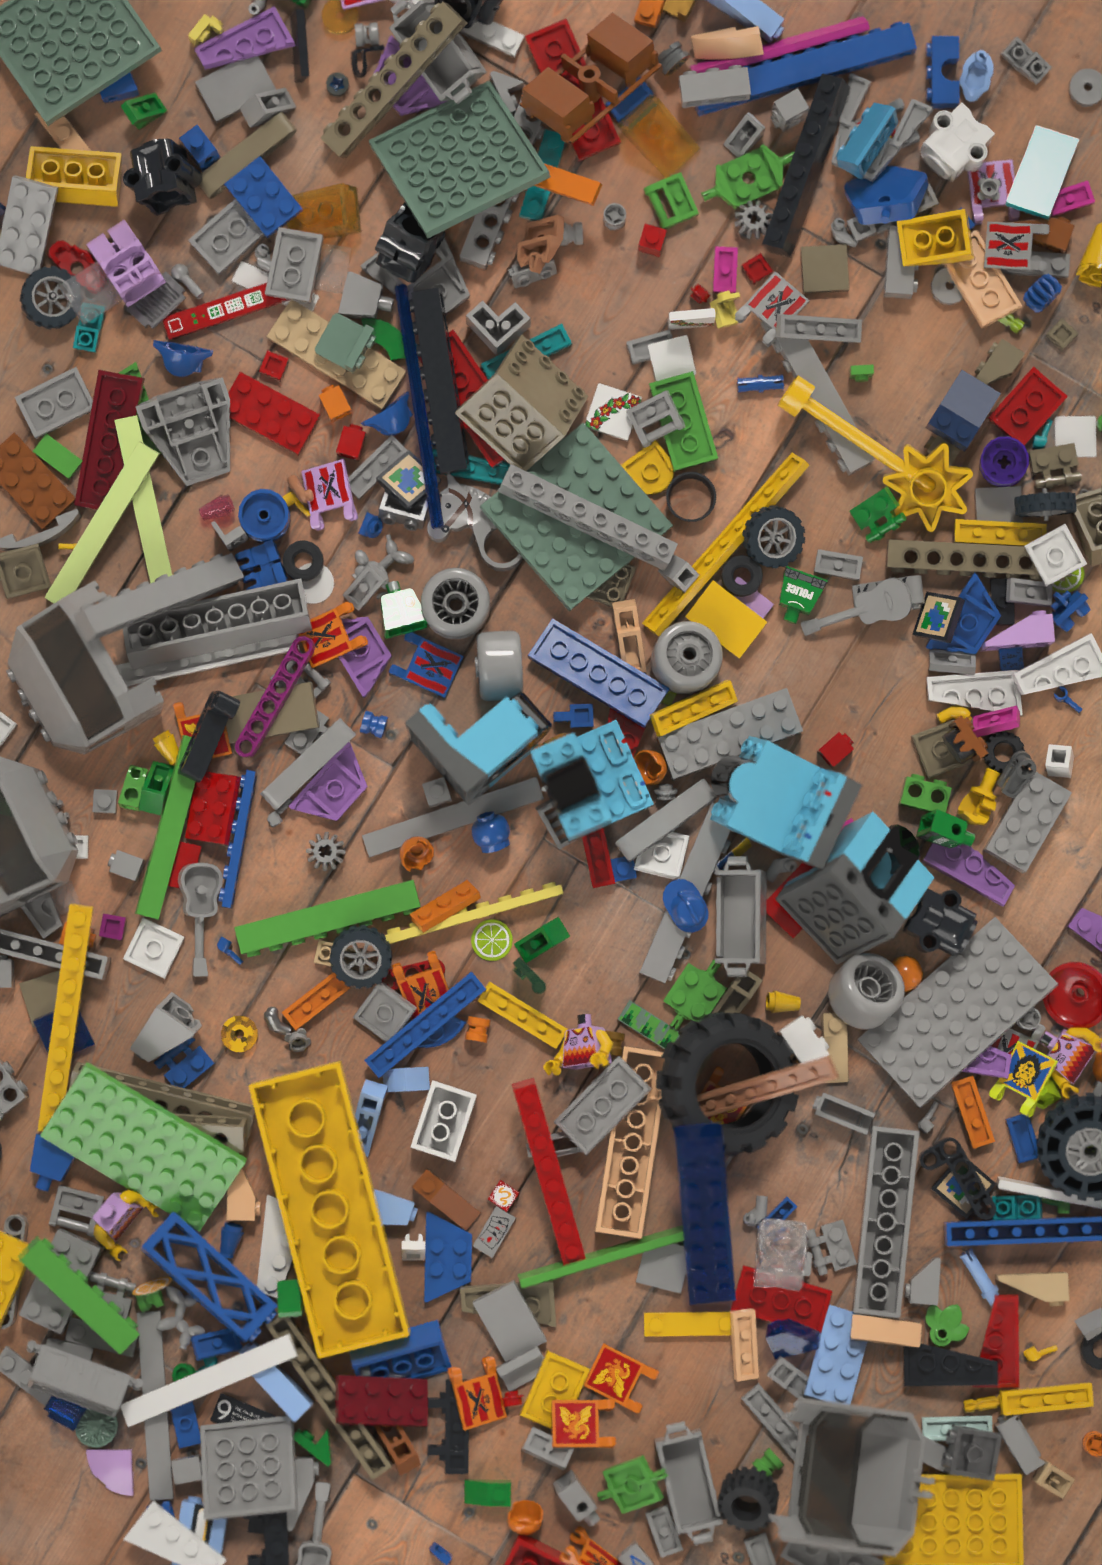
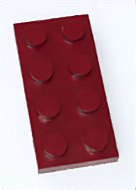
(381, 1401)

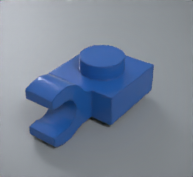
(579, 716)

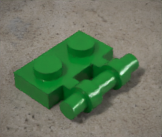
(874, 508)

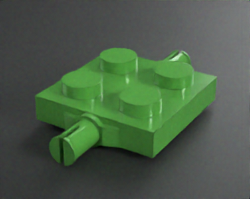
(694, 994)
(632, 1484)

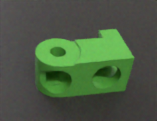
(132, 788)

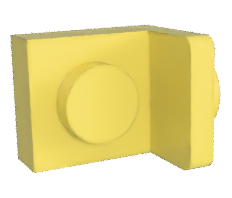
(201, 31)

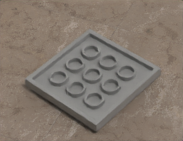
(248, 1468)

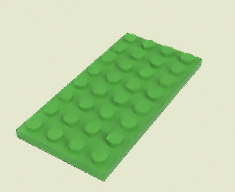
(143, 1146)

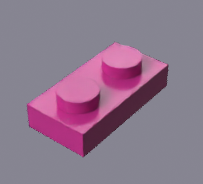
(1073, 198)
(725, 269)
(996, 721)

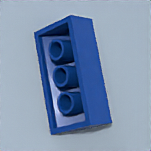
(410, 1356)

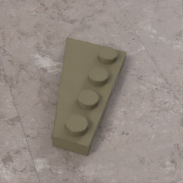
(538, 1297)

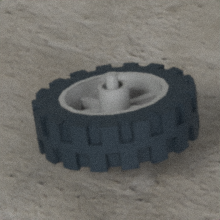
(29, 305)
(1045, 504)
(793, 542)
(369, 937)

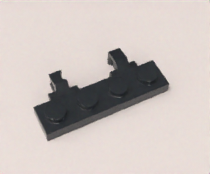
(455, 1446)
(275, 1540)

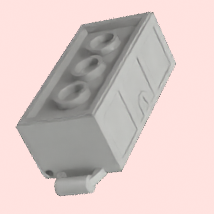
(454, 67)
(741, 916)
(79, 1380)
(689, 1482)

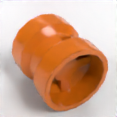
(477, 1029)
(1094, 1447)

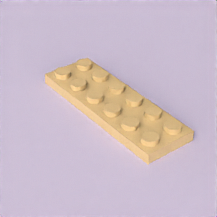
(300, 331)

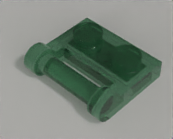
(525, 971)

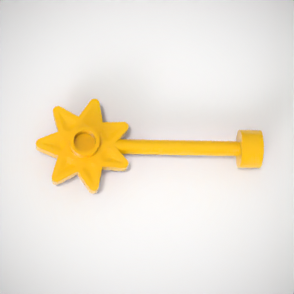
(924, 482)

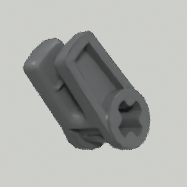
(1016, 774)

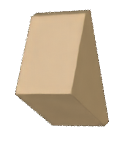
(1053, 1479)

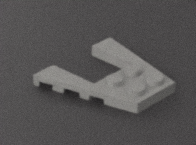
(911, 121)
(442, 275)

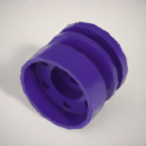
(1004, 448)

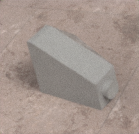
(166, 1028)

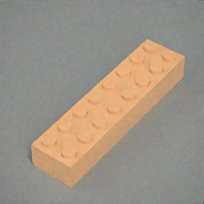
(631, 1154)

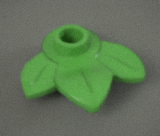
(947, 1321)

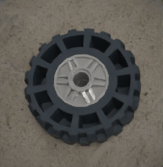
(1064, 1143)

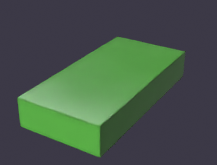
(57, 456)

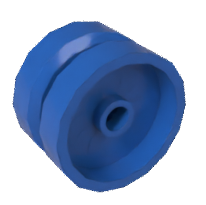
(258, 503)

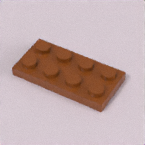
(32, 482)

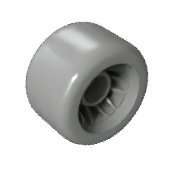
(455, 585)
(499, 664)
(674, 670)
(866, 991)

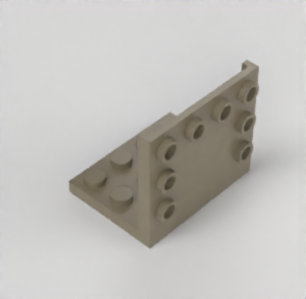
(523, 406)

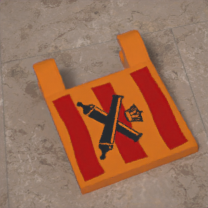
(330, 636)
(424, 987)
(479, 1397)
(590, 1554)

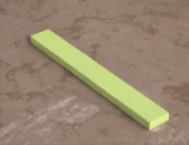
(145, 505)
(103, 522)

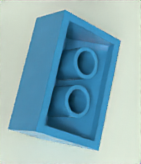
(867, 139)

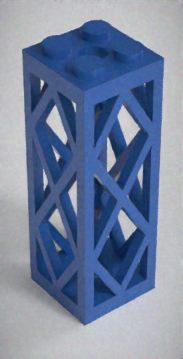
(237, 1279)

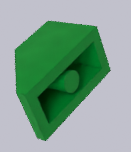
(156, 788)
(542, 939)
(488, 1492)

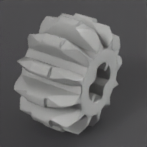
(744, 221)
(324, 843)

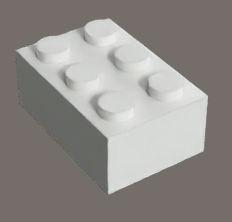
(443, 1120)

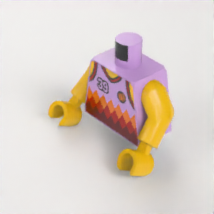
(582, 1048)
(1072, 1051)
(116, 1217)

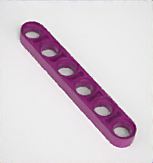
(279, 699)

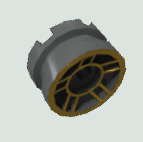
(673, 58)

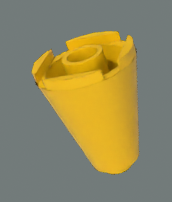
(1091, 263)

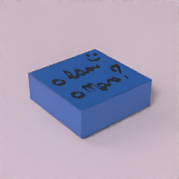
(1011, 659)

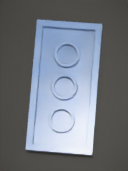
(836, 1360)

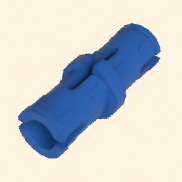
(760, 383)

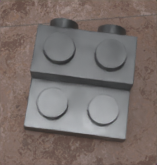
(393, 511)
(971, 1452)

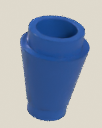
(230, 1238)

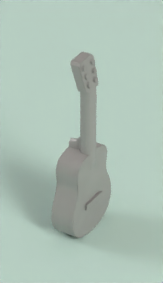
(887, 601)
(200, 887)
(315, 1551)

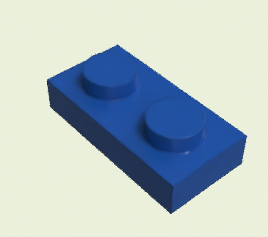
(215, 1344)

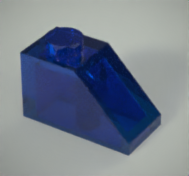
(791, 1338)

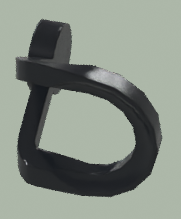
(354, 59)

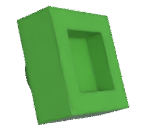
(861, 373)

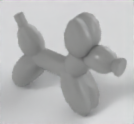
(393, 555)
(177, 1321)

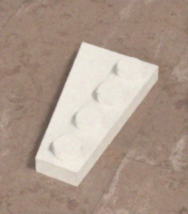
(1065, 666)
(979, 691)
(275, 1250)
(171, 1539)

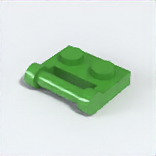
(677, 197)

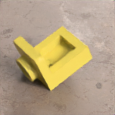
(725, 309)

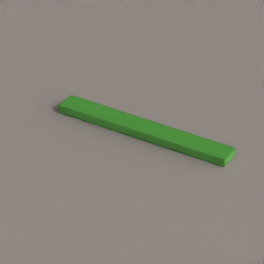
(166, 840)
(602, 1257)

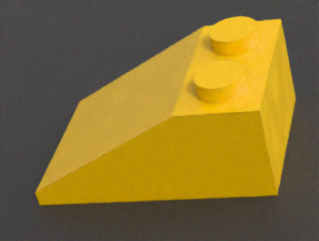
(935, 239)

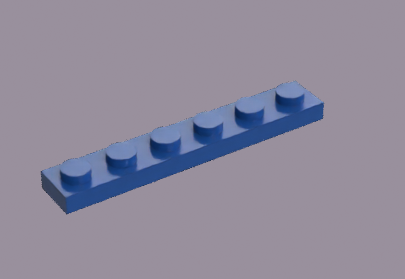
(236, 848)
(425, 1024)

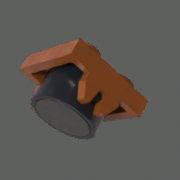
(963, 742)

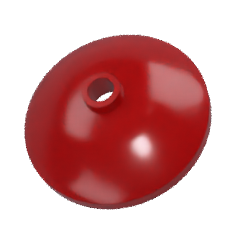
(1067, 1004)

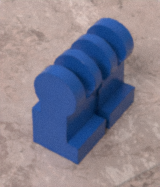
(268, 559)

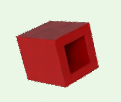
(652, 240)
(351, 442)
(836, 749)

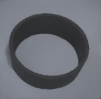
(692, 475)

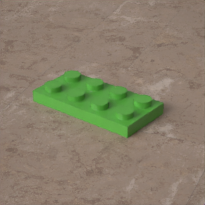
(695, 442)

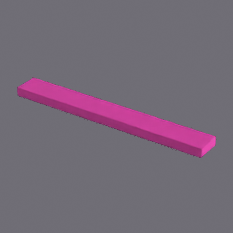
(791, 44)

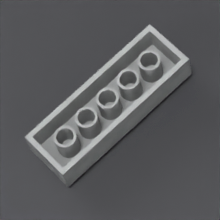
(722, 734)

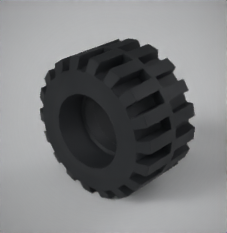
(748, 1483)

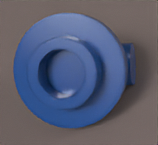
(371, 526)

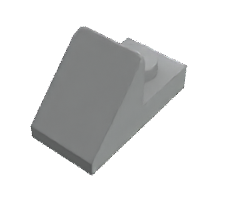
(504, 86)

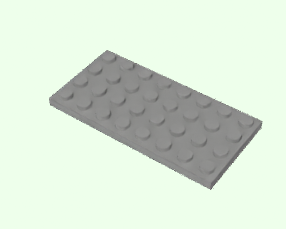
(958, 1012)

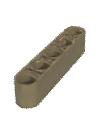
(259, 143)

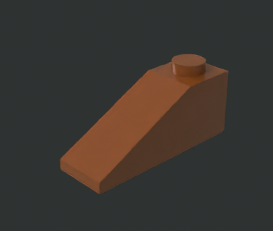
(1058, 236)
(446, 1199)
(398, 1448)

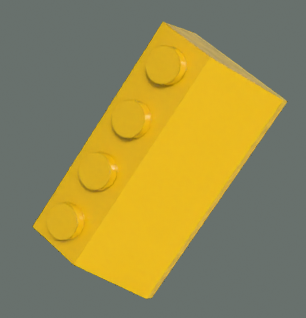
(79, 174)

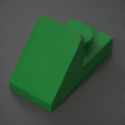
(143, 110)
(289, 1298)
(319, 1449)

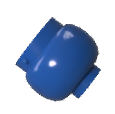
(491, 832)

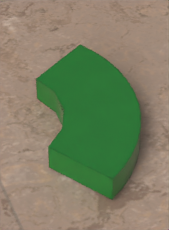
(388, 337)

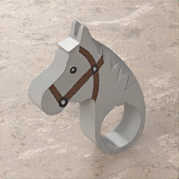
(462, 510)

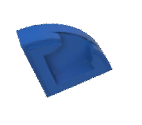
(441, 1553)

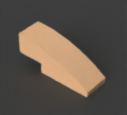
(728, 44)
(629, 633)
(885, 1331)

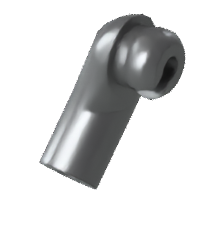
(273, 1022)

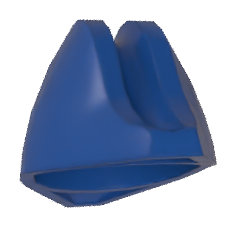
(182, 359)
(393, 418)

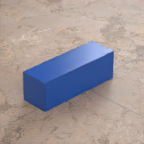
(782, 1210)

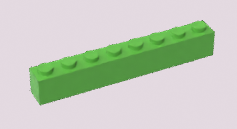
(327, 917)

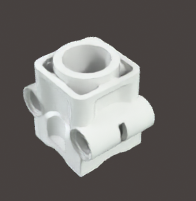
(951, 148)

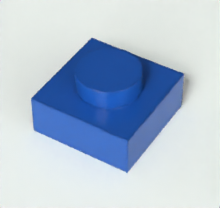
(623, 869)

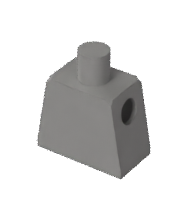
(363, 298)
(572, 1493)

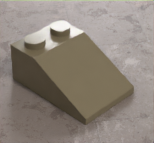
(1089, 524)

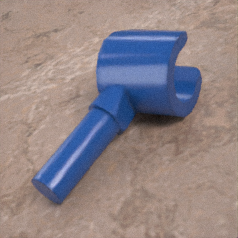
(1067, 700)
(223, 945)

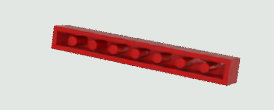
(548, 1171)

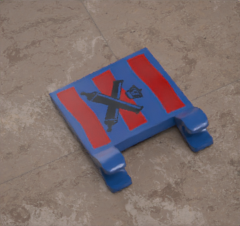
(430, 667)

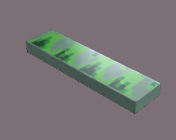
(648, 1025)

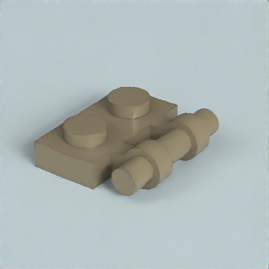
(1054, 459)

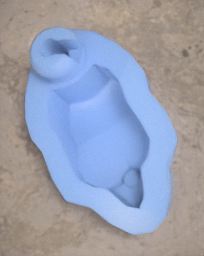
(976, 75)

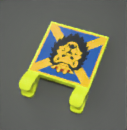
(1027, 1076)

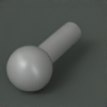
(181, 274)

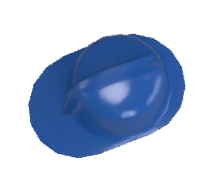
(685, 905)

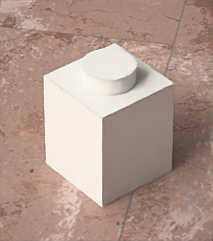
(1059, 761)

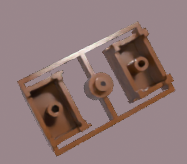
(568, 107)

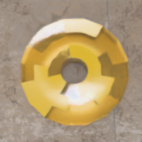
(239, 1044)

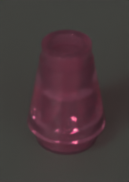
(217, 508)

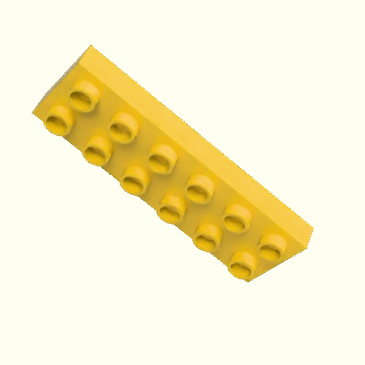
(329, 1209)

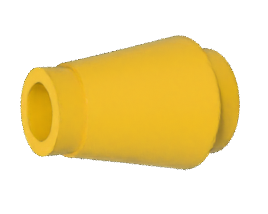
(167, 746)
(781, 1002)

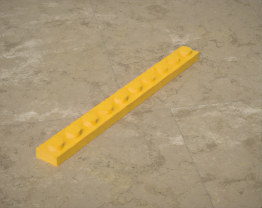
(725, 543)
(66, 1010)

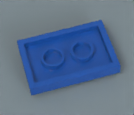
(263, 197)

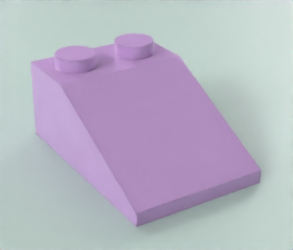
(1031, 632)

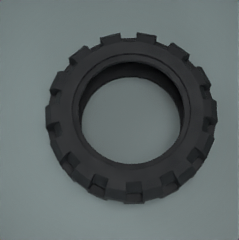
(689, 1051)

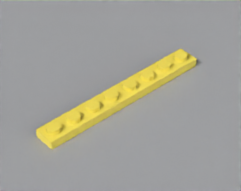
(482, 910)

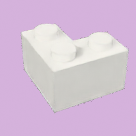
(803, 1040)

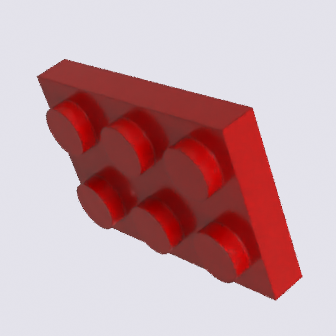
(1027, 406)
(213, 808)

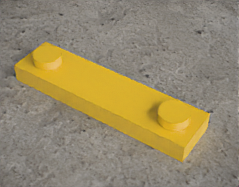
(997, 532)
(693, 708)
(522, 1015)
(687, 1323)
(1046, 1398)

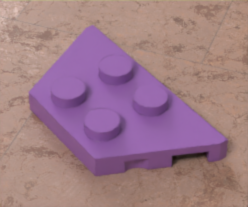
(419, 95)
(368, 661)
(333, 787)

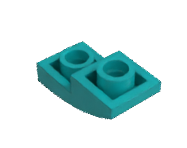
(88, 335)
(1017, 1207)

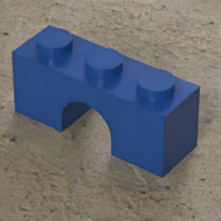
(942, 92)

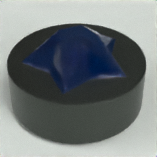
(337, 84)

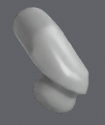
(256, 6)
(840, 233)
(263, 257)
(780, 866)
(758, 1213)

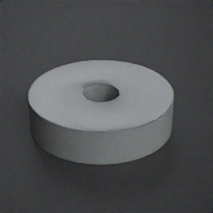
(1079, 94)
(941, 293)

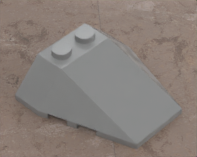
(191, 428)

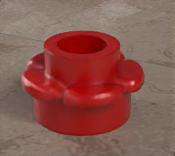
(700, 294)
(512, 1398)

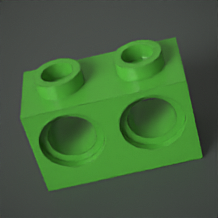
(924, 800)

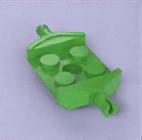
(761, 163)

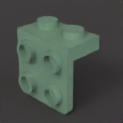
(345, 342)

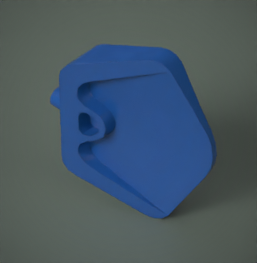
(890, 198)

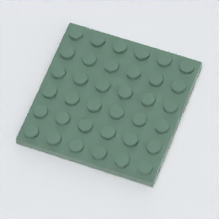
(71, 49)
(459, 159)
(559, 554)

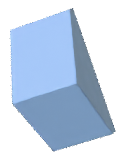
(407, 1079)

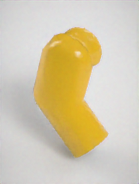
(953, 712)

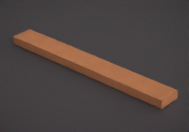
(767, 1086)

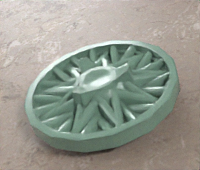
(96, 1429)

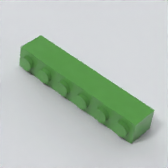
(79, 1295)

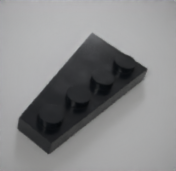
(946, 1368)

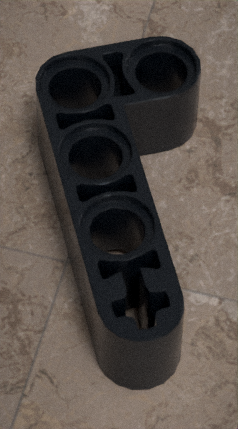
(207, 734)
(962, 1180)

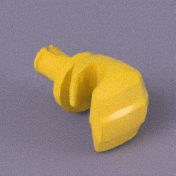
(980, 801)

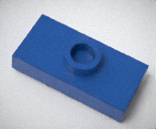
(186, 1425)

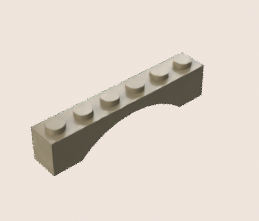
(1000, 365)
(734, 1000)

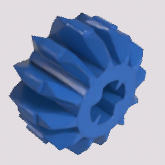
(1042, 293)

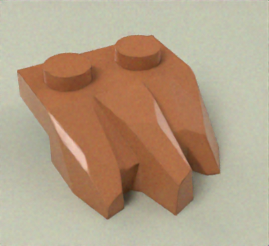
(540, 242)

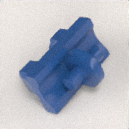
(1066, 605)

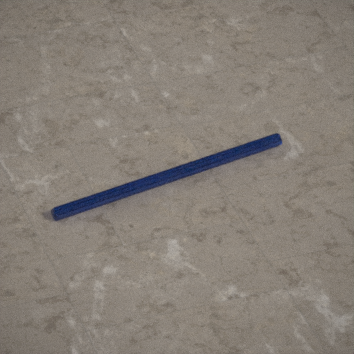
(419, 406)

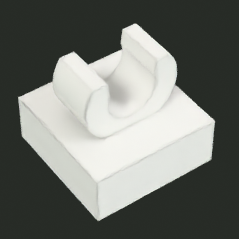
(413, 1249)

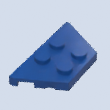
(975, 620)
(446, 1257)

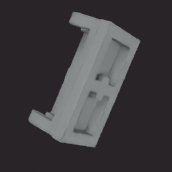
(540, 1446)

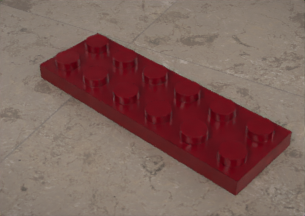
(102, 456)

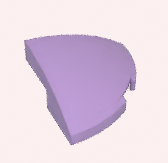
(113, 1469)

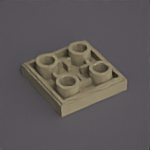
(614, 588)

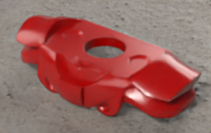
(65, 255)

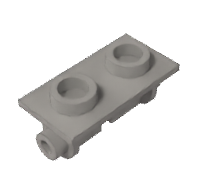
(523, 276)

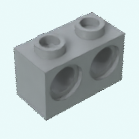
(789, 110)
(10, 1082)

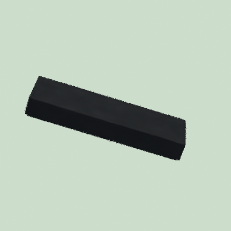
(300, 51)

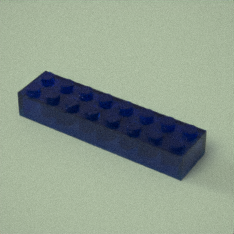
(704, 1213)

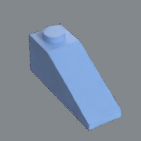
(369, 1111)

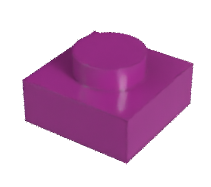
(112, 926)

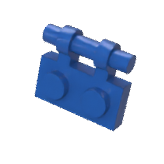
(187, 1069)

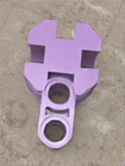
(126, 263)

